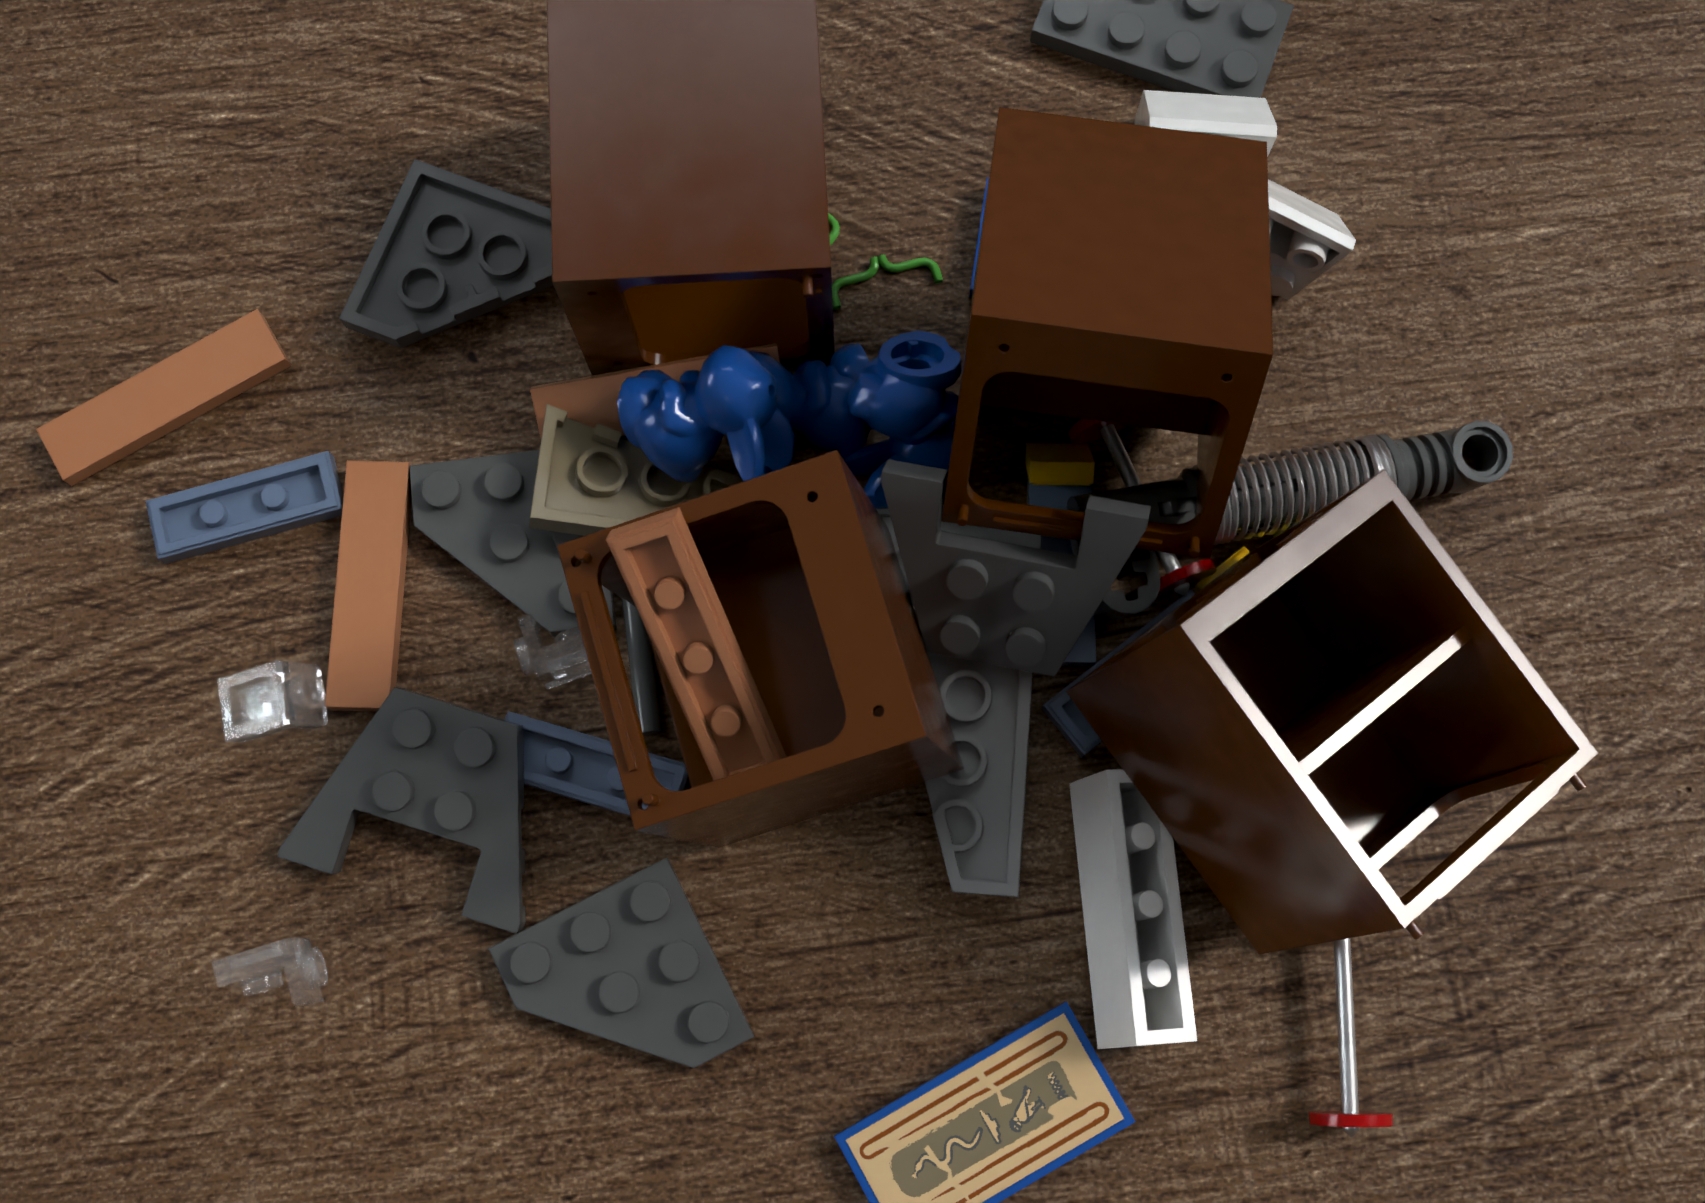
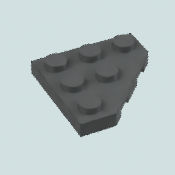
(448, 257)
(482, 519)
(628, 971)

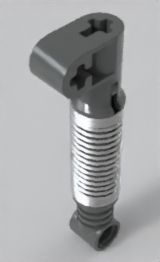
(1299, 486)

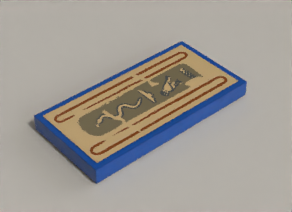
(990, 1120)

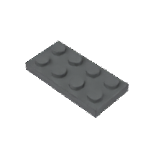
(1171, 43)

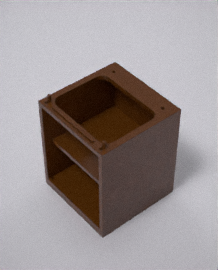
(688, 179)
(1119, 290)
(825, 637)
(1326, 717)

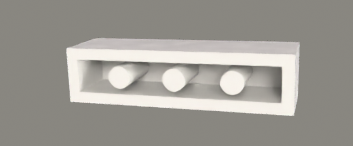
(1131, 916)

